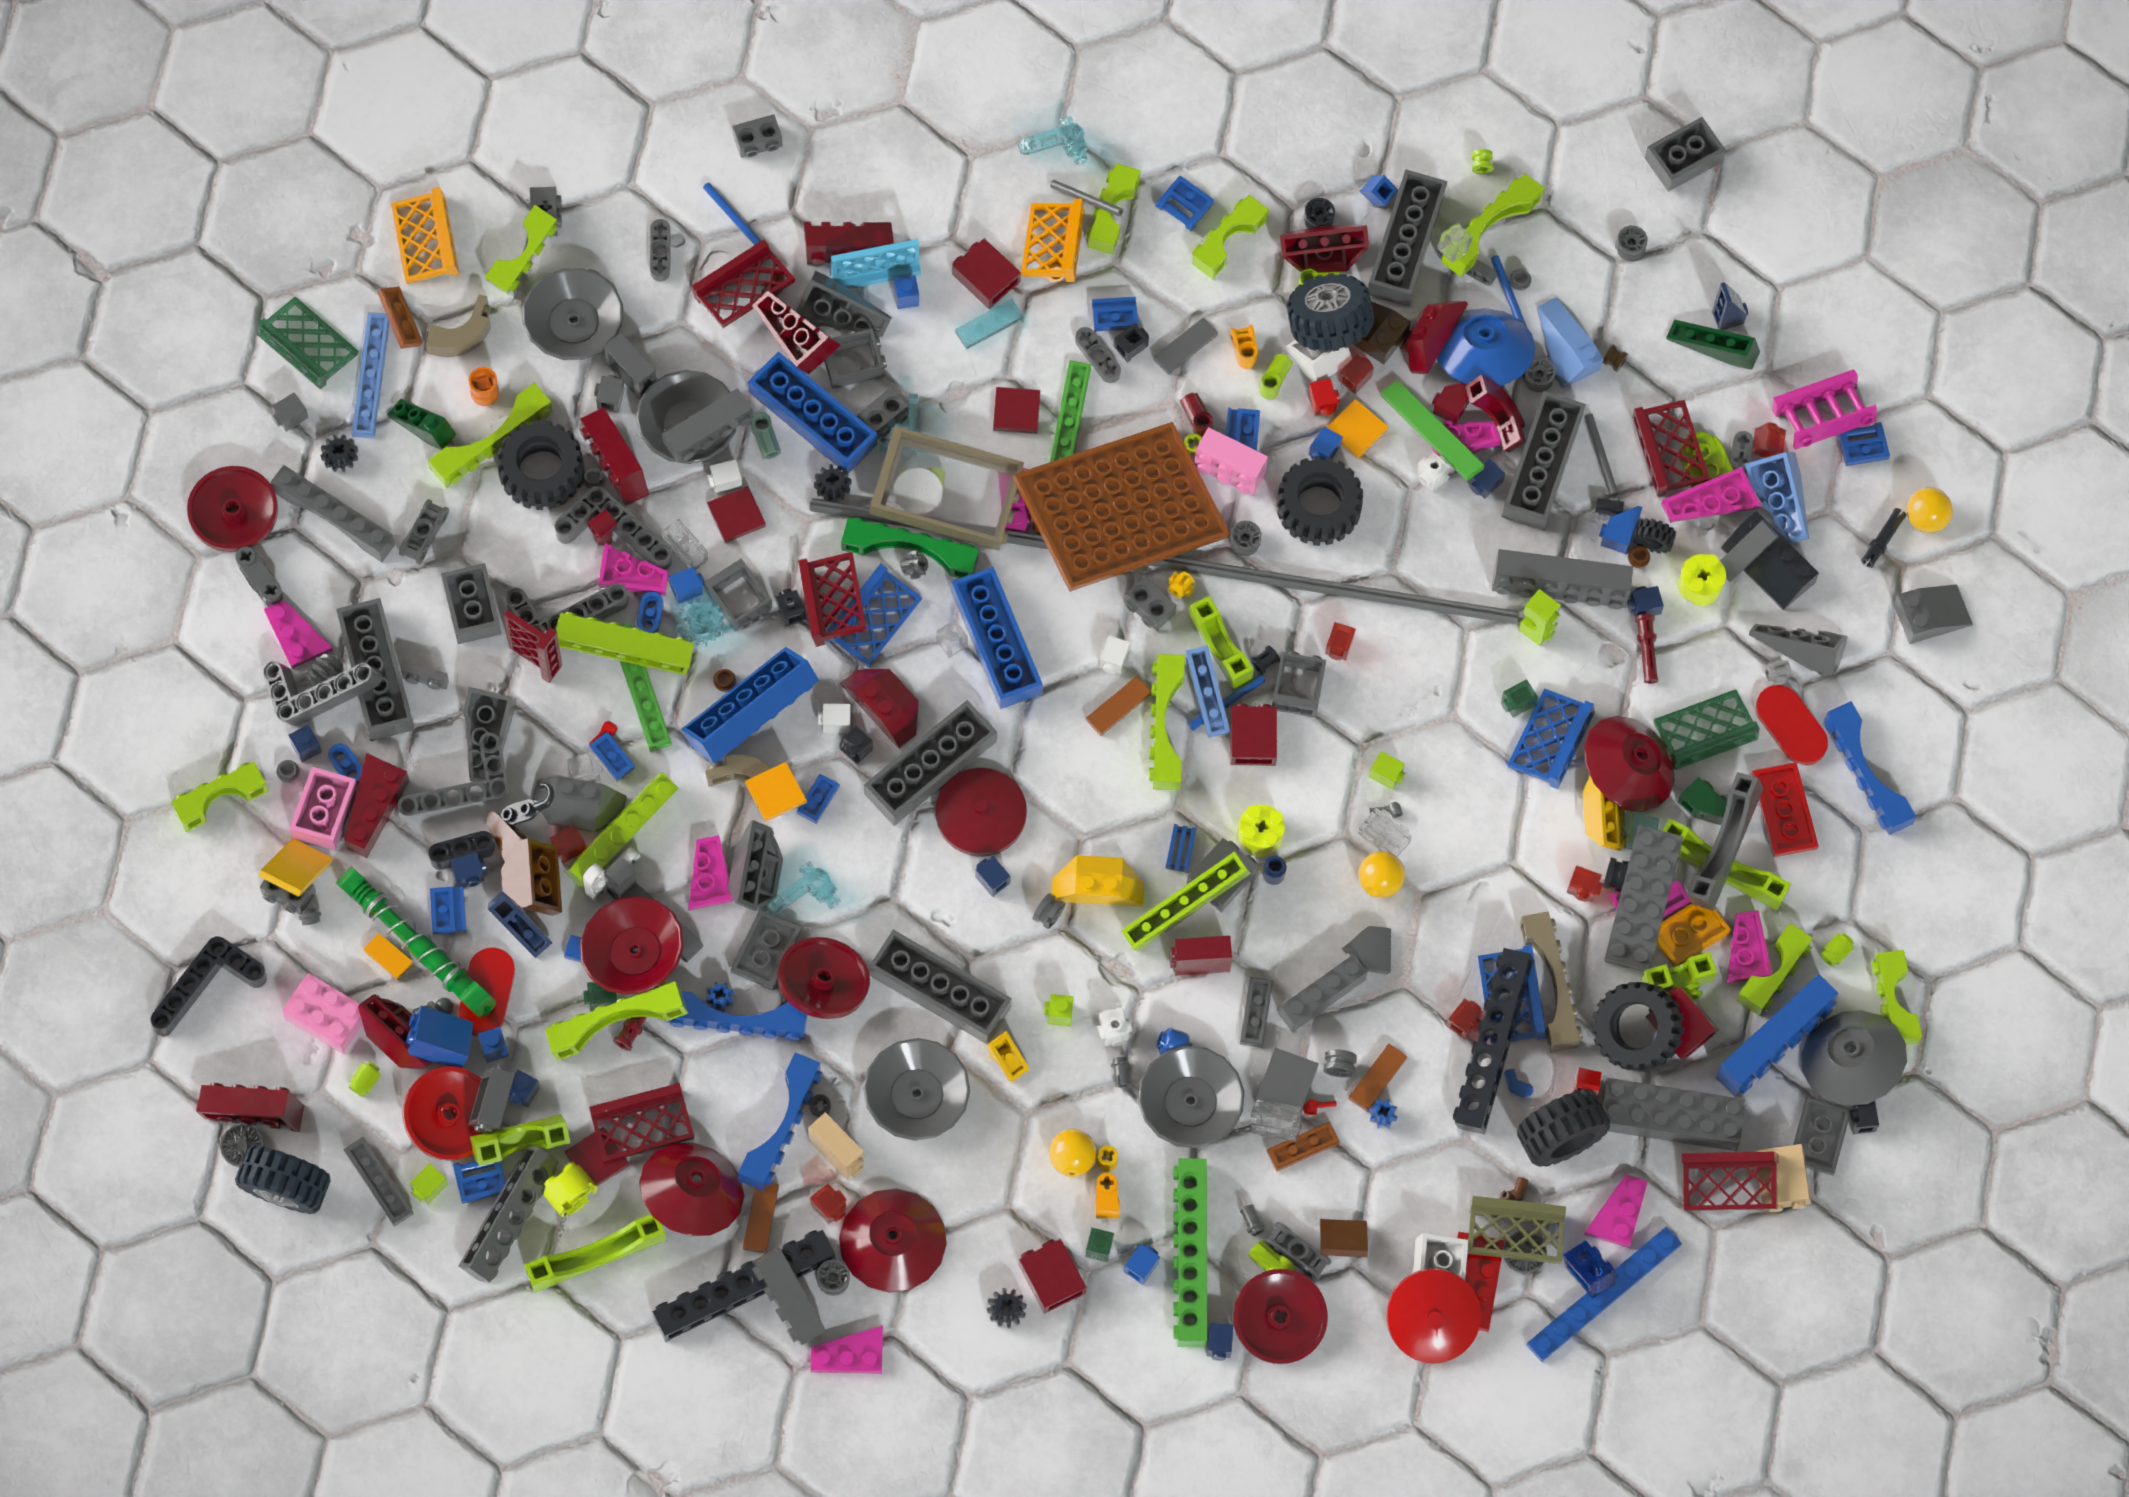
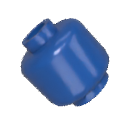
(1172, 1039)

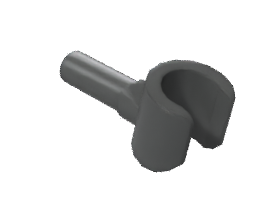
(1394, 809)

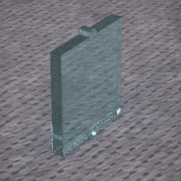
(1631, 823)

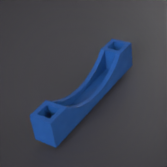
(1892, 808)
(780, 1022)
(760, 1163)

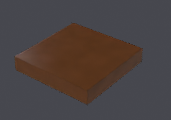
(1343, 1238)

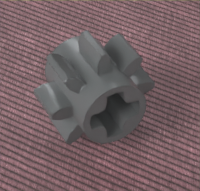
(914, 564)

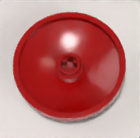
(439, 1112)
(1433, 1315)

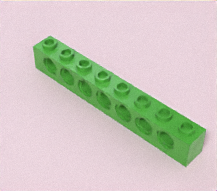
(1196, 1171)

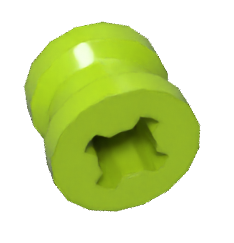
(1482, 161)

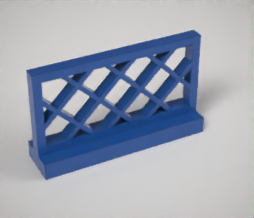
(867, 592)
(1570, 742)
(1532, 999)

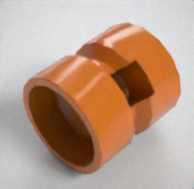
(484, 386)

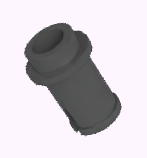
(1121, 1071)
(1252, 1220)

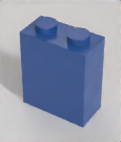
(439, 1037)

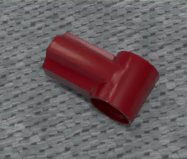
(1196, 413)
(602, 527)

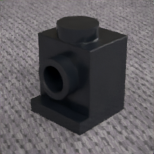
(1133, 334)
(790, 613)
(857, 745)
(1865, 1118)

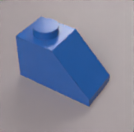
(1620, 529)

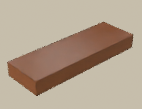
(400, 317)
(1118, 706)
(1377, 1077)
(1307, 1145)
(761, 1219)

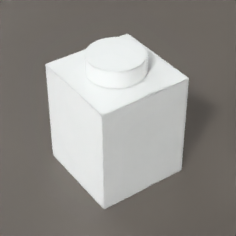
(725, 477)
(1114, 655)
(835, 718)

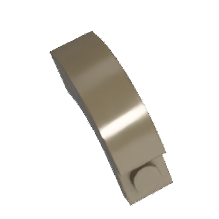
(461, 340)
(736, 768)

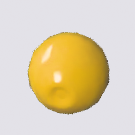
(1929, 510)
(1381, 874)
(1073, 1152)

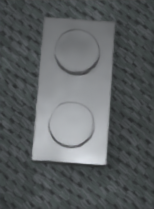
(417, 674)

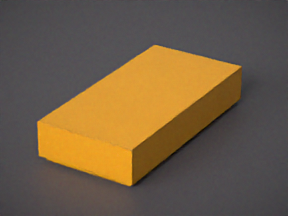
(388, 956)

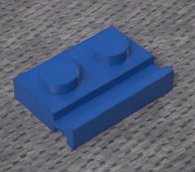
(1114, 313)
(1243, 426)
(448, 910)

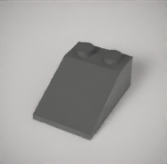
(1931, 612)

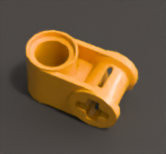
(1245, 343)
(1107, 1200)

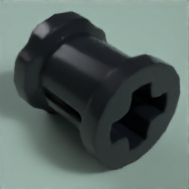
(1265, 660)

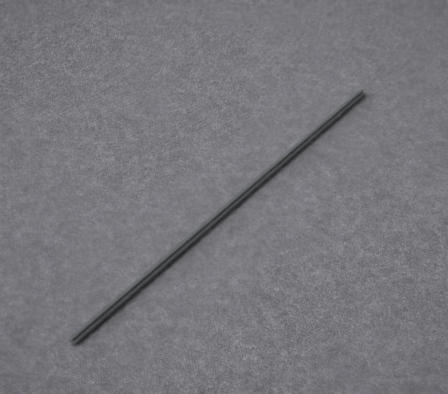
(1238, 573)

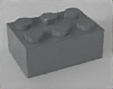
(1685, 154)
(471, 603)

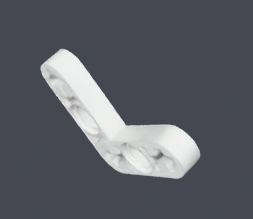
(594, 877)

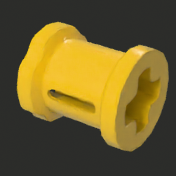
(1105, 1165)

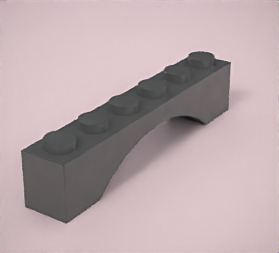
(358, 528)
(1739, 810)

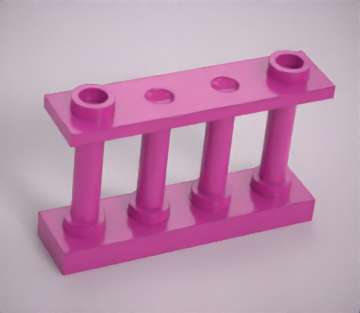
(1824, 391)

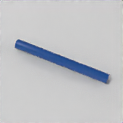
(731, 213)
(1507, 288)
(1233, 697)

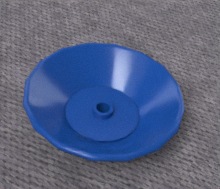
(1487, 345)

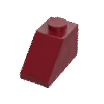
(1451, 402)

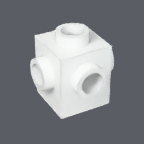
(1433, 471)
(1114, 1027)

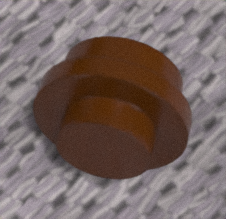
(1639, 557)
(724, 680)

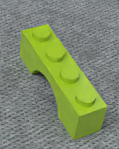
(1121, 186)
(1247, 217)
(506, 273)
(1212, 630)
(244, 782)
(1890, 969)
(1759, 991)
(541, 1133)

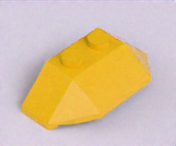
(1602, 818)
(1098, 882)

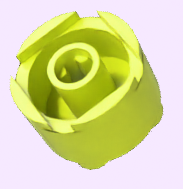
(1691, 578)
(1265, 818)
(569, 1190)

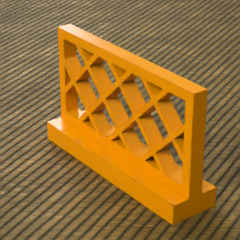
(442, 228)
(1071, 245)

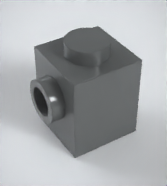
(609, 393)
(289, 412)

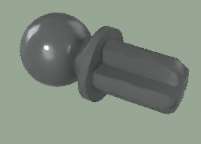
(443, 1005)

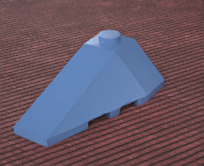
(1567, 344)
(1781, 491)

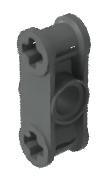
(430, 518)
(258, 576)
(1304, 1262)

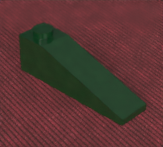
(1719, 344)

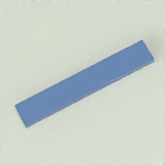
(371, 375)

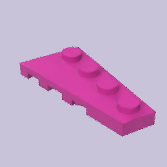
(1715, 497)

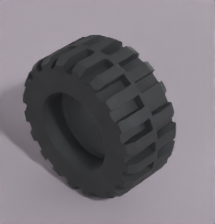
(536, 439)
(1319, 474)
(1608, 1033)
(1563, 1128)

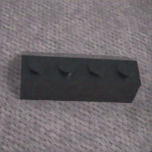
(1779, 569)

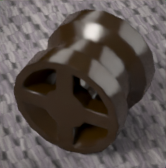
(1615, 358)

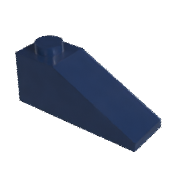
(1728, 308)
(519, 924)

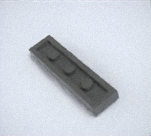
(378, 1181)

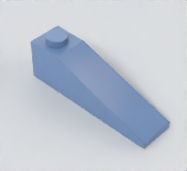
(1207, 691)

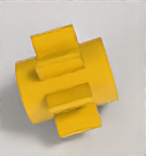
(1181, 584)

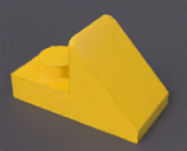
(1007, 1056)

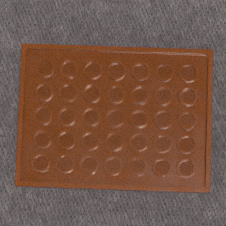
(1121, 506)

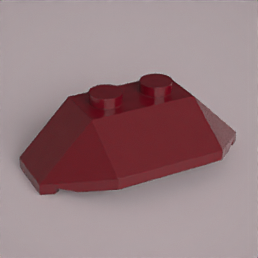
(1325, 248)
(1430, 334)
(885, 702)
(388, 1027)

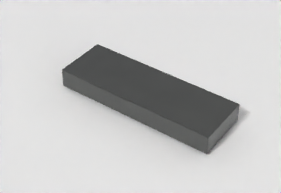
(1185, 346)
(1748, 550)
(1256, 1012)

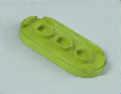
(1713, 453)

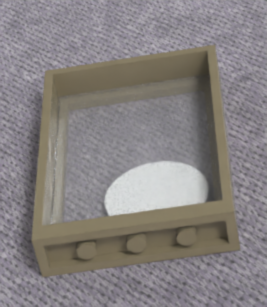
(947, 488)

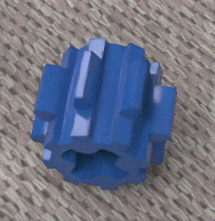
(717, 990)
(1381, 1120)

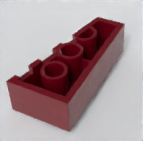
(374, 802)
(250, 1105)

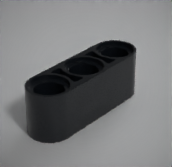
(468, 841)

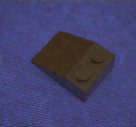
(1386, 333)

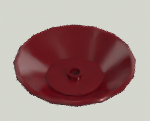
(1629, 763)
(626, 926)
(687, 1205)
(896, 1262)

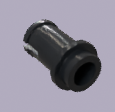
(1610, 506)

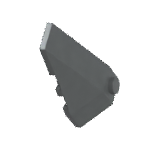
(838, 307)
(1813, 651)
(486, 713)

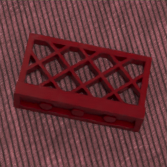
(730, 272)
(1653, 455)
(815, 605)
(534, 645)
(630, 1106)
(1730, 1160)

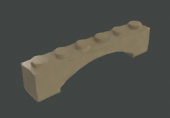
(1539, 932)

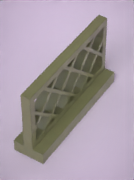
(1514, 1211)

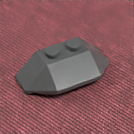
(580, 803)
(755, 867)

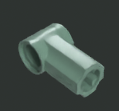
(765, 436)

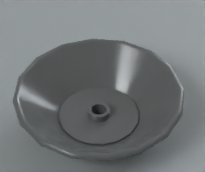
(570, 296)
(673, 401)
(914, 1067)
(1195, 1075)
(1859, 1075)

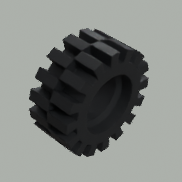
(1654, 535)

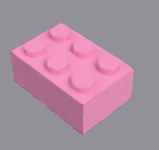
(1230, 462)
(323, 808)
(324, 1013)

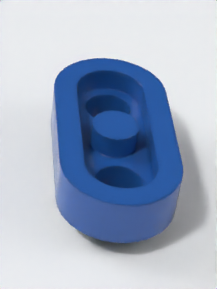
(650, 615)
(346, 765)

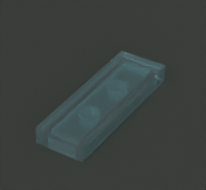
(989, 324)

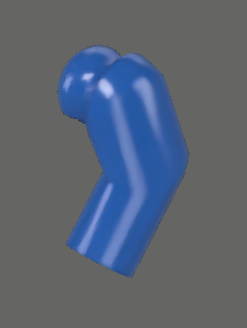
(1516, 1086)

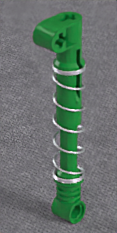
(453, 977)

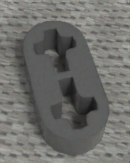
(1746, 452)

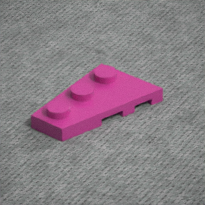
(1620, 1213)

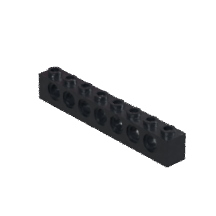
(1478, 1119)
(694, 1317)

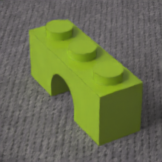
(1540, 618)
(1695, 970)

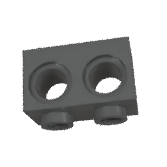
(755, 131)
(879, 411)
(1154, 601)
(284, 897)

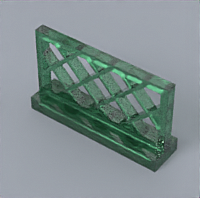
(291, 350)
(1711, 745)

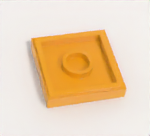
(1358, 428)
(775, 791)

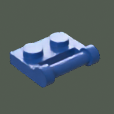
(1190, 198)
(1866, 449)
(479, 1185)

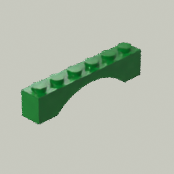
(865, 537)

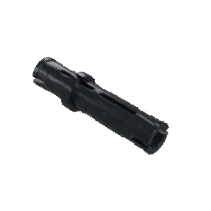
(1879, 545)

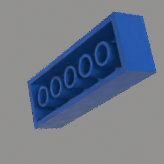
(812, 412)
(996, 638)
(750, 705)
(1777, 1035)

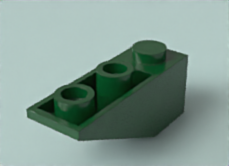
(423, 423)
(1703, 802)

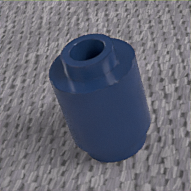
(1274, 870)

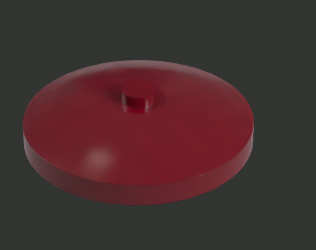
(232, 508)
(981, 811)
(823, 978)
(1280, 1316)

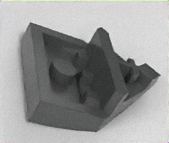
(1372, 949)

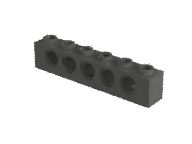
(498, 1219)

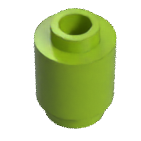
(1837, 949)
(364, 1078)

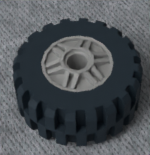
(1330, 312)
(282, 1179)

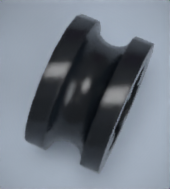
(814, 1101)

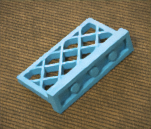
(876, 265)

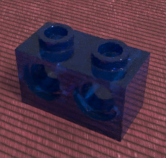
(1586, 1271)

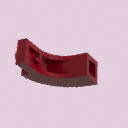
(1501, 409)

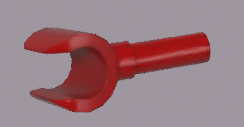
(608, 727)
(1311, 1106)

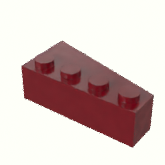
(828, 240)
(797, 335)
(614, 456)

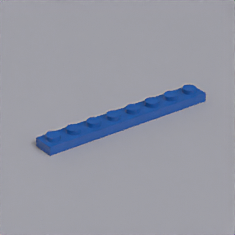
(1587, 1309)

